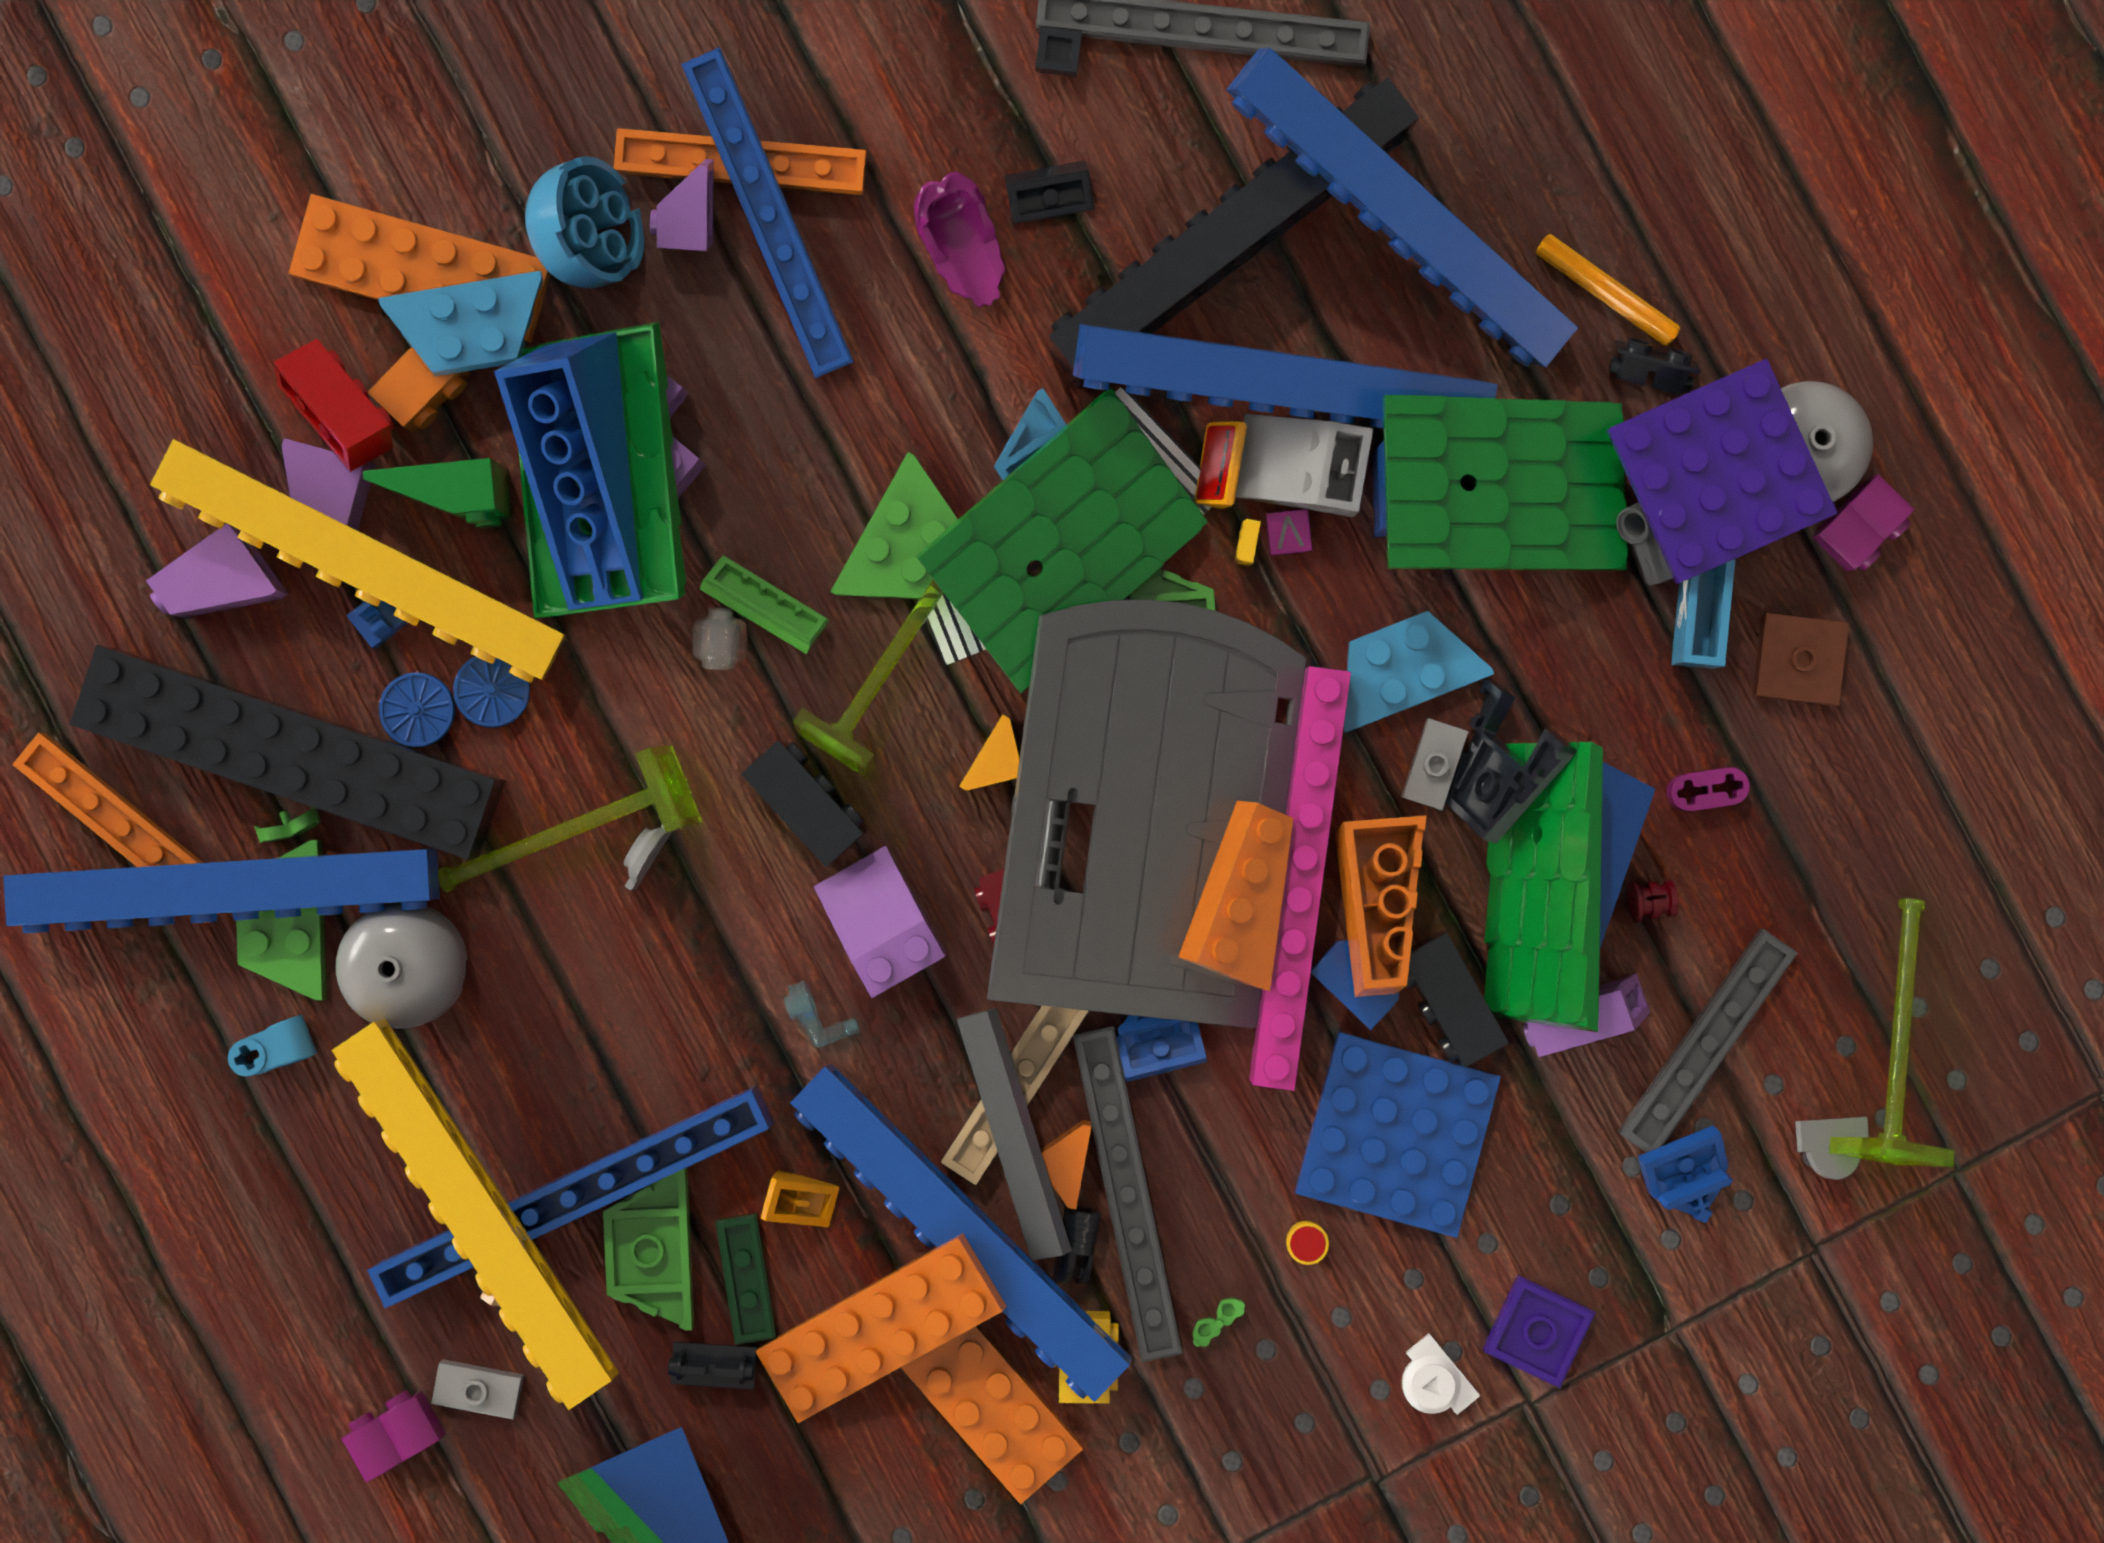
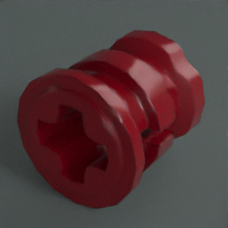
(1652, 900)

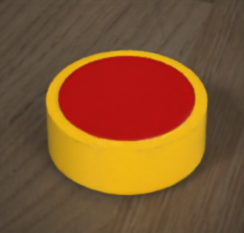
(1307, 1242)

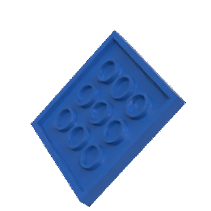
(1397, 1134)

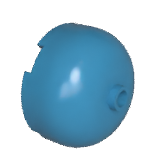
(568, 211)

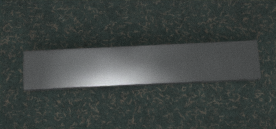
(1707, 1041)
(1014, 1134)

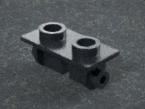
(1638, 359)
(713, 1365)

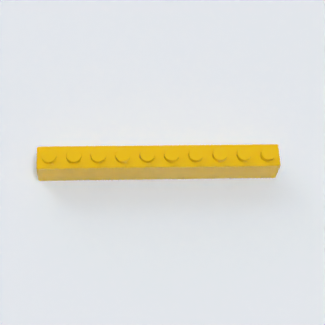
(358, 560)
(475, 1213)

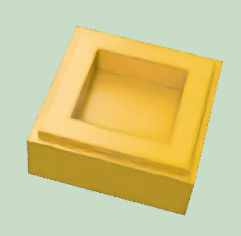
(1247, 542)

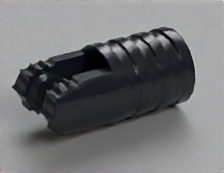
(1082, 1230)

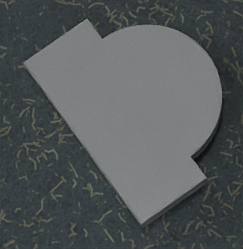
(643, 854)
(1814, 1139)

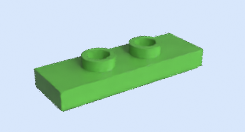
(764, 604)

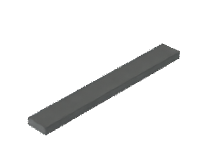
(1211, 28)
(1127, 1194)

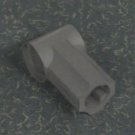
(1635, 530)

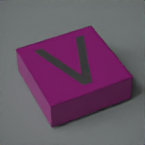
(1288, 532)

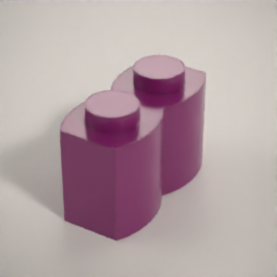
(1864, 523)
(393, 1435)

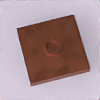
(1800, 659)

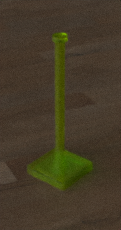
(838, 737)
(665, 789)
(1892, 1145)

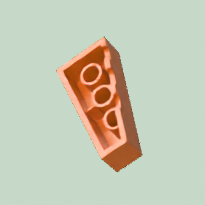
(1379, 887)
(1243, 898)

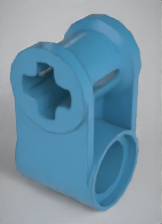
(277, 1047)

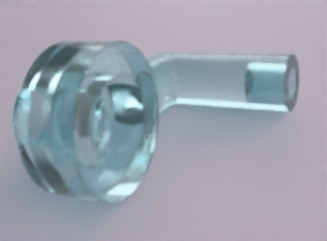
(802, 1006)

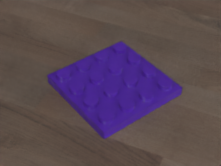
(1721, 471)

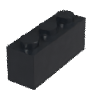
(805, 801)
(1453, 1001)

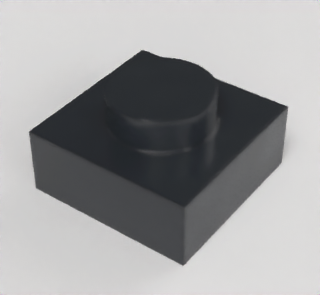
(1058, 51)

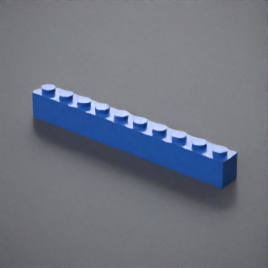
(1400, 208)
(1253, 375)
(221, 888)
(586, 1189)
(943, 1211)

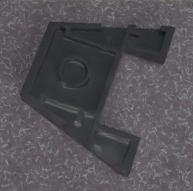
(1491, 781)

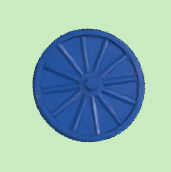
(490, 693)
(416, 709)

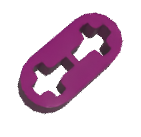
(1709, 798)

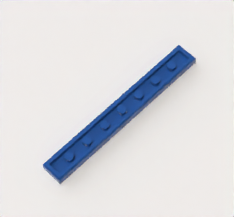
(767, 212)

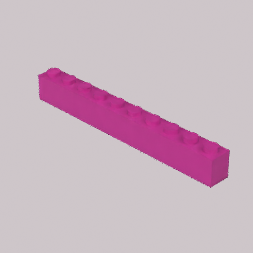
(1311, 806)

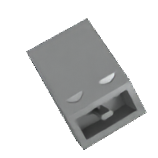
(1304, 463)

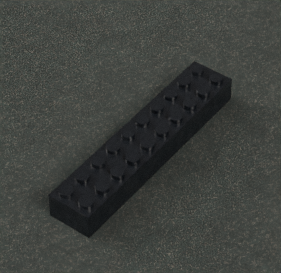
(1227, 236)
(287, 752)

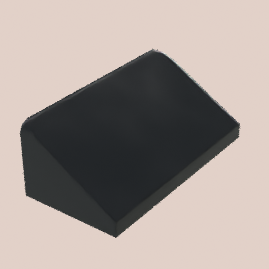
(1049, 192)

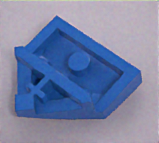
(1336, 975)
(1158, 1046)
(1688, 1172)

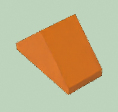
(1066, 1161)

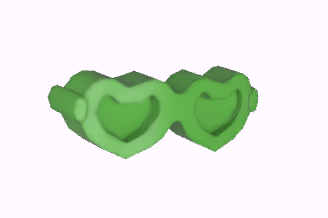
(289, 828)
(1208, 1327)

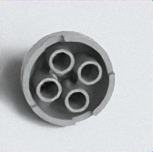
(1834, 433)
(426, 959)

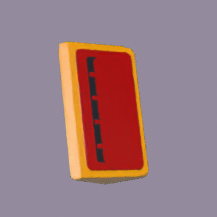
(1220, 464)

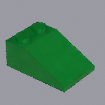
(467, 489)

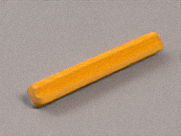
(1607, 290)

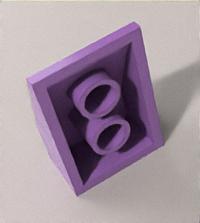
(879, 921)

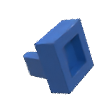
(376, 623)

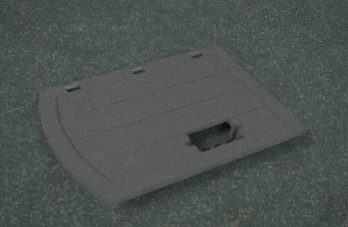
(1162, 728)

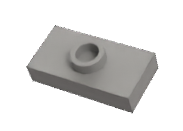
(1434, 764)
(477, 1389)

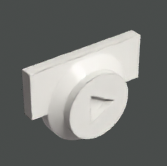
(1434, 1381)

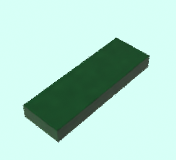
(746, 1278)

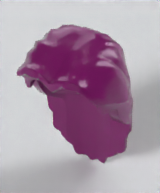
(960, 237)

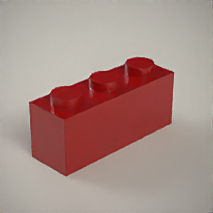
(334, 404)

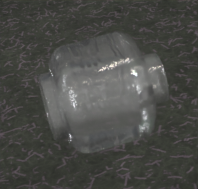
(719, 639)

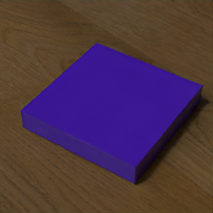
(1538, 1331)

